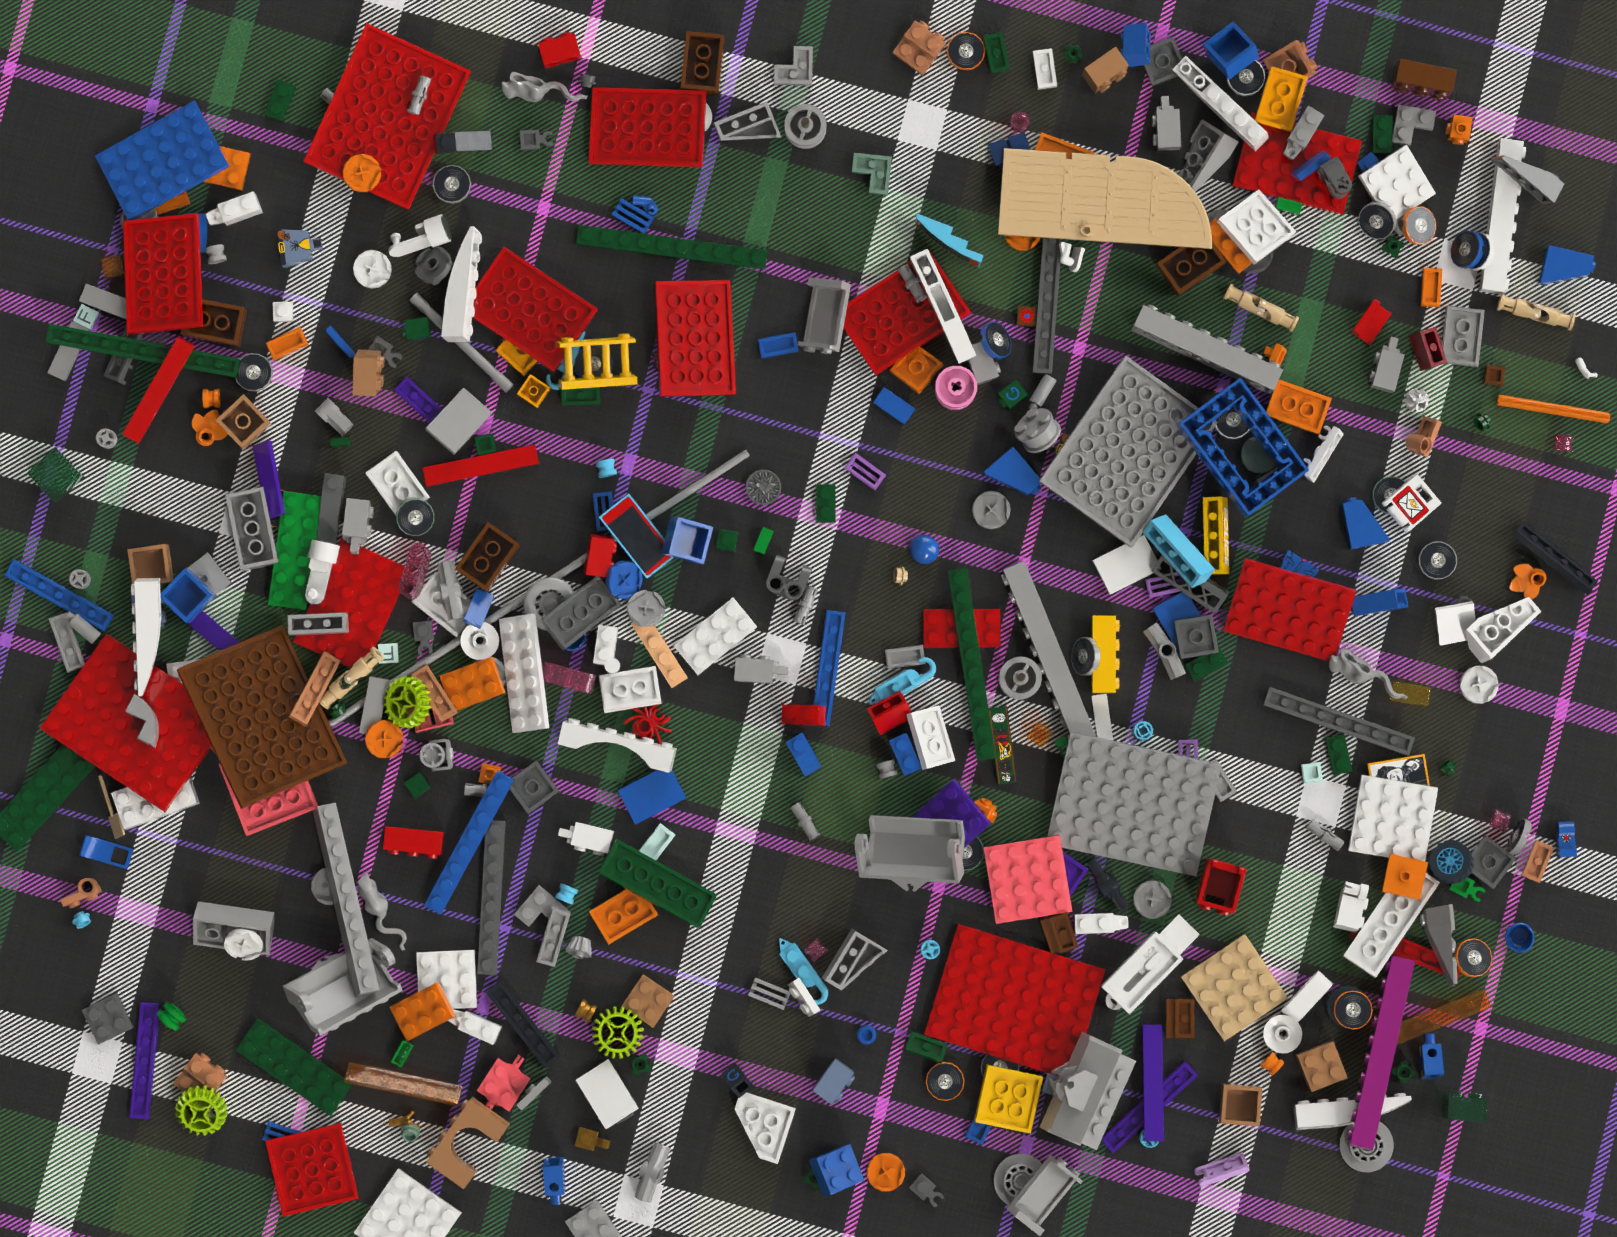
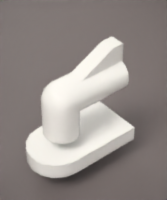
(1075, 260)

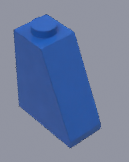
(1564, 265)
(1015, 473)
(1360, 525)
(1379, 602)
(803, 754)

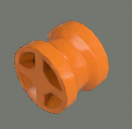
(211, 398)
(1272, 1063)

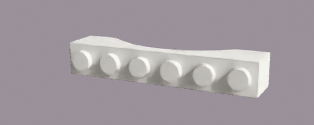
(655, 755)

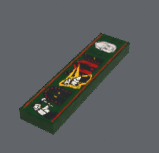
(1003, 745)

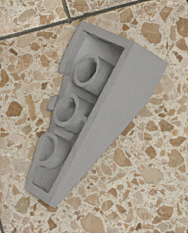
(1207, 154)
(1438, 927)

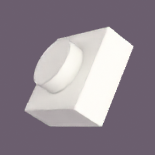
(283, 311)

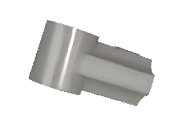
(330, 413)

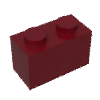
(1428, 348)

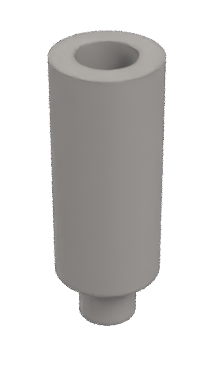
(1042, 391)
(82, 627)

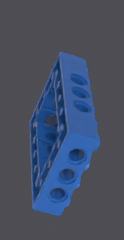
(1266, 432)

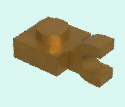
(588, 1140)

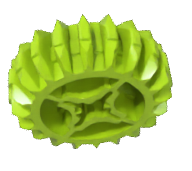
(405, 691)
(606, 1020)
(199, 1100)

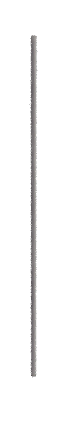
(560, 574)

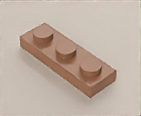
(440, 702)

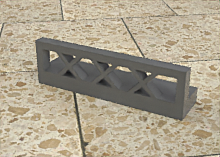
(1210, 585)

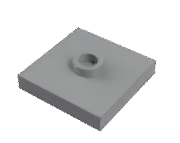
(210, 573)
(532, 1092)

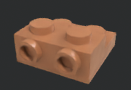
(919, 47)
(1293, 59)
(200, 1072)

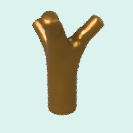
(402, 1121)

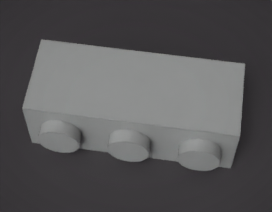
(318, 624)

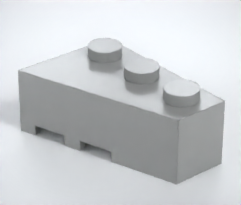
(748, 124)
(851, 959)

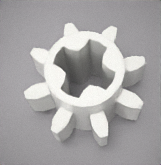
(1416, 400)

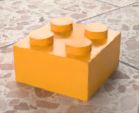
(533, 391)

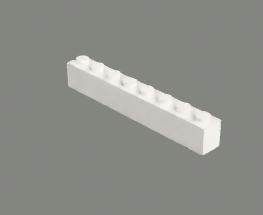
(1501, 220)

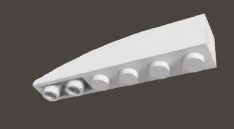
(1221, 103)
(462, 290)
(942, 305)
(147, 628)
(1338, 1113)

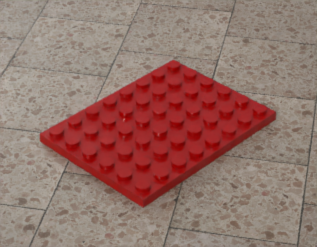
(372, 115)
(97, 727)
(1013, 1000)

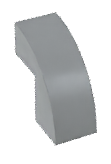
(141, 710)

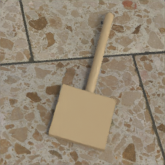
(114, 819)

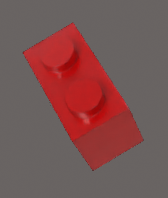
(559, 50)
(599, 555)
(889, 712)
(803, 715)

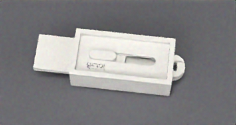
(1148, 965)

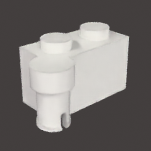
(606, 648)
(1351, 906)

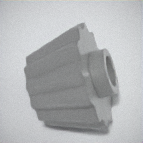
(579, 947)

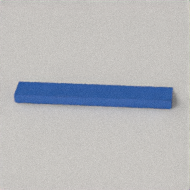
(59, 595)
(829, 661)

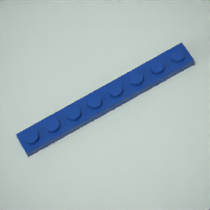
(469, 842)

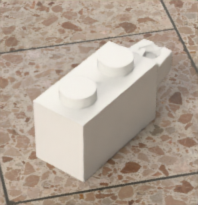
(235, 210)
(588, 837)
(1099, 923)
(476, 1026)

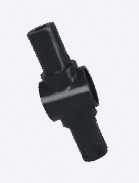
(1108, 885)

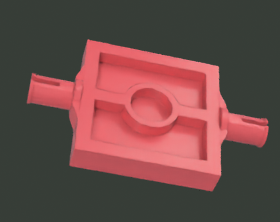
(503, 1083)

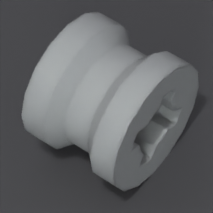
(215, 254)
(103, 437)
(77, 581)
(886, 769)

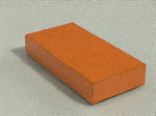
(1431, 287)
(287, 343)

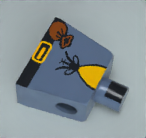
(296, 247)

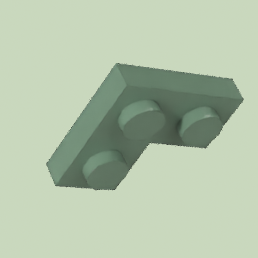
(877, 167)

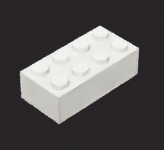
(136, 810)

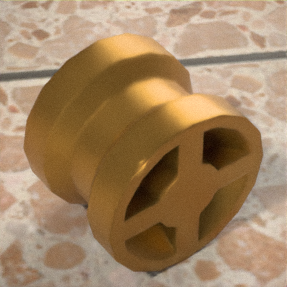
(585, 1011)

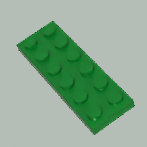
(294, 539)

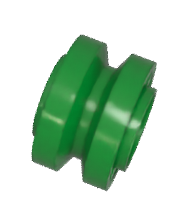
(171, 1016)

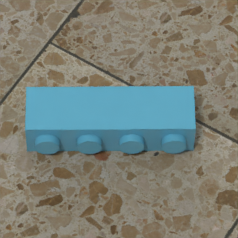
(1178, 550)

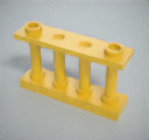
(606, 378)

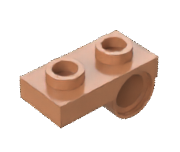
(1423, 440)
(74, 899)

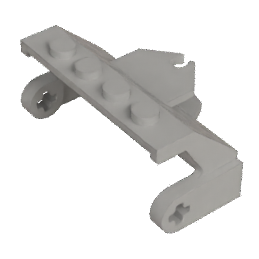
(911, 850)
(327, 993)
(1087, 1091)

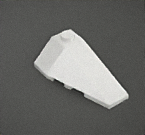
(1495, 630)

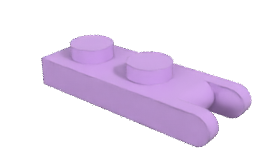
(1222, 1169)

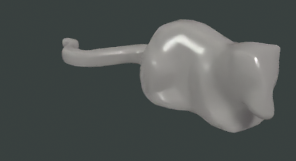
(533, 88)
(1359, 671)
(377, 905)

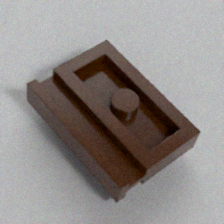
(1059, 933)
(1179, 1018)

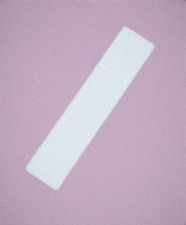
(1102, 716)

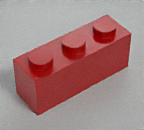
(413, 842)

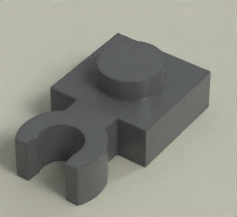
(532, 139)
(385, 348)
(423, 633)
(924, 1188)

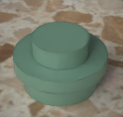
(410, 1132)

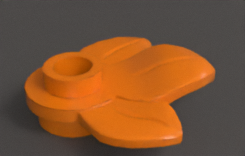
(208, 425)
(1524, 580)

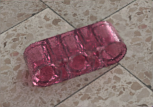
(411, 563)
(568, 677)

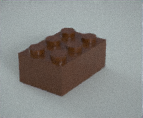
(702, 62)
(1423, 79)
(1189, 266)
(221, 324)
(487, 557)

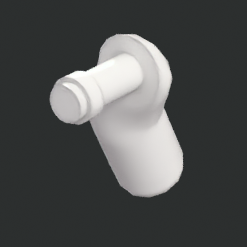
(1582, 367)

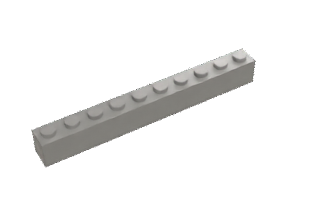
(1047, 650)
(345, 900)

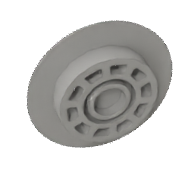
(548, 600)
(1368, 1165)
(1017, 1179)

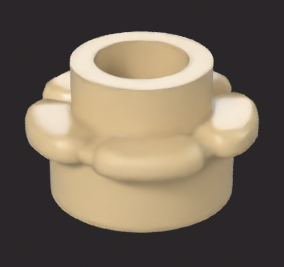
(900, 575)

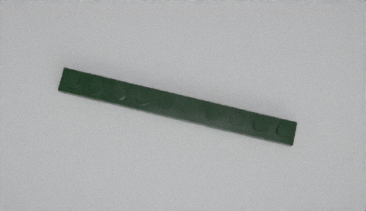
(672, 247)
(138, 350)
(971, 664)

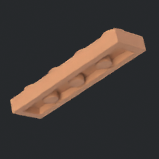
(314, 688)

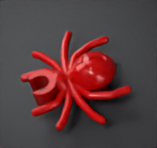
(648, 723)

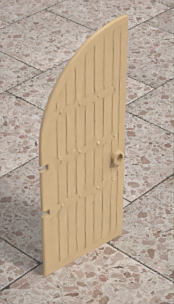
(1099, 200)

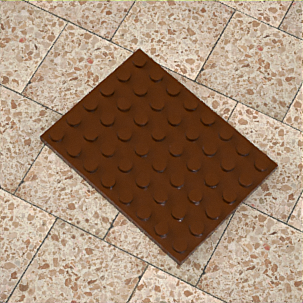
(245, 710)

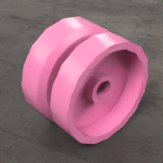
(963, 379)

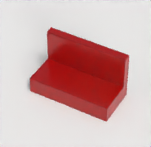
(1371, 322)

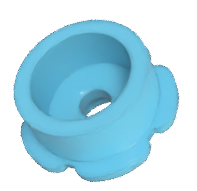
(81, 919)

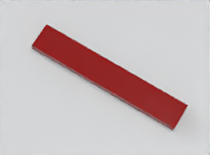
(158, 389)
(480, 465)
(1420, 954)

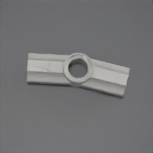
(450, 590)
(1158, 640)
(652, 1172)

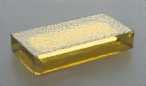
(1415, 694)

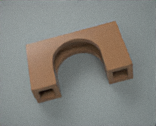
(444, 1156)

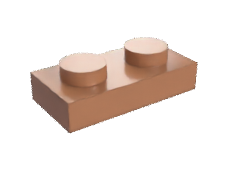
(1537, 861)

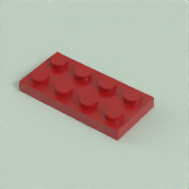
(942, 633)

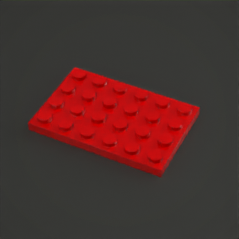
(647, 127)
(1271, 170)
(163, 273)
(530, 308)
(891, 324)
(694, 338)
(365, 590)
(1289, 610)

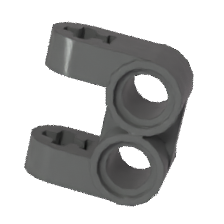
(1334, 176)
(786, 582)

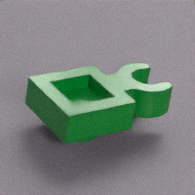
(1466, 888)

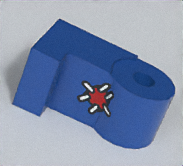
(1565, 839)

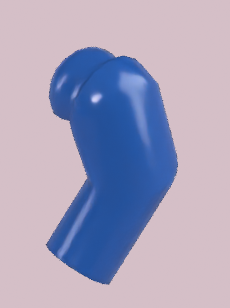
(646, 202)

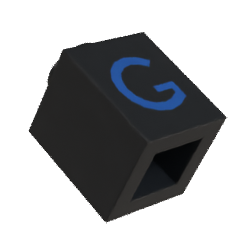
(737, 1080)

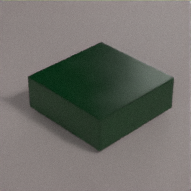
(340, 442)
(485, 444)
(417, 785)

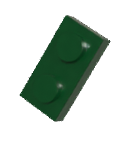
(996, 53)
(280, 100)
(1382, 134)
(581, 396)
(825, 503)
(1205, 664)
(1338, 754)
(926, 1047)

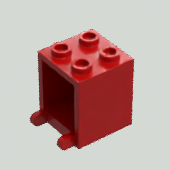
(1221, 881)

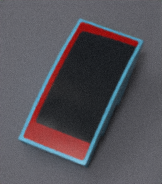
(942, 236)
(636, 535)

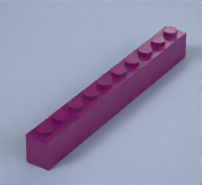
(1381, 1053)

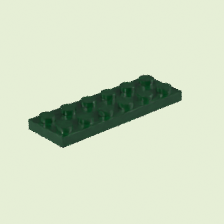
(42, 796)
(657, 884)
(294, 1067)

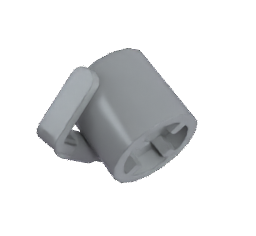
(434, 755)

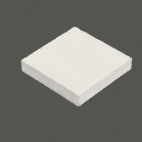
(1453, 622)

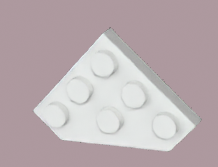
(765, 1124)

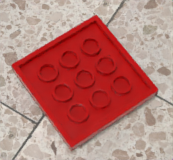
(312, 1169)

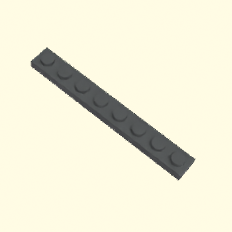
(1047, 306)
(1338, 721)
(491, 898)

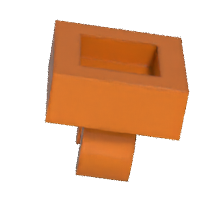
(1276, 354)
(488, 772)

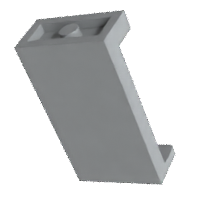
(826, 315)
(1043, 1193)

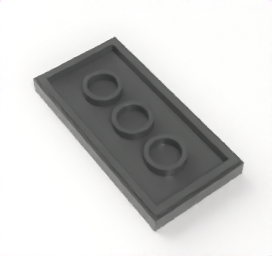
(580, 612)

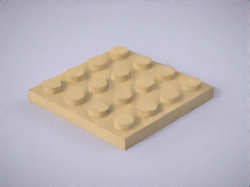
(1234, 987)

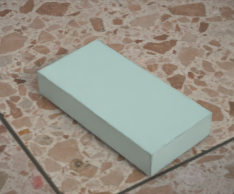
(657, 842)

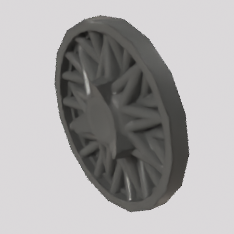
(763, 487)

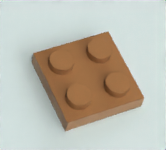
(648, 1000)

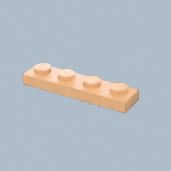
(661, 654)

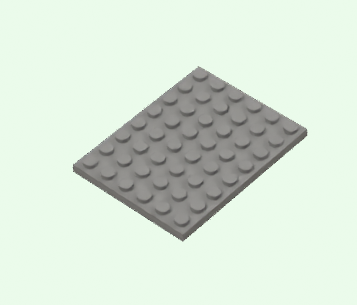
(1124, 452)
(1134, 803)

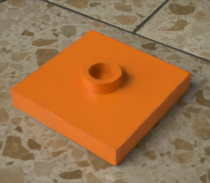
(917, 369)
(1404, 877)

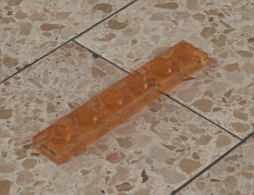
(1443, 1015)
(403, 1084)

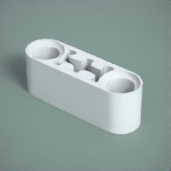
(1307, 996)

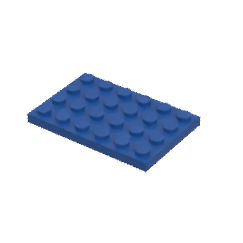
(162, 161)

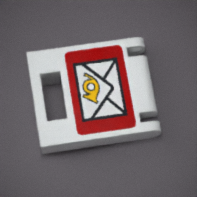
(1409, 505)

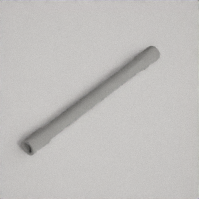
(422, 305)

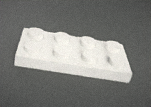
(715, 636)

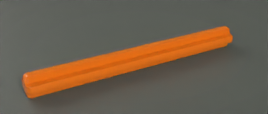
(1554, 409)

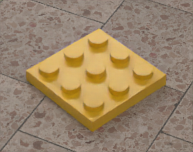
(1008, 1099)

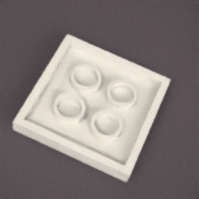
(1397, 182)
(1256, 227)
(454, 973)

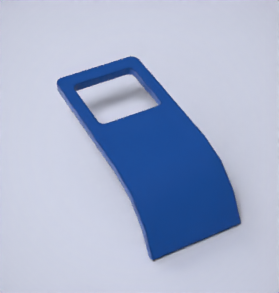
(102, 851)

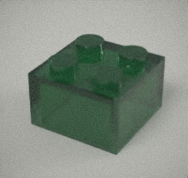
(55, 474)
(1464, 1108)

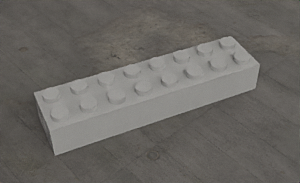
(1207, 349)

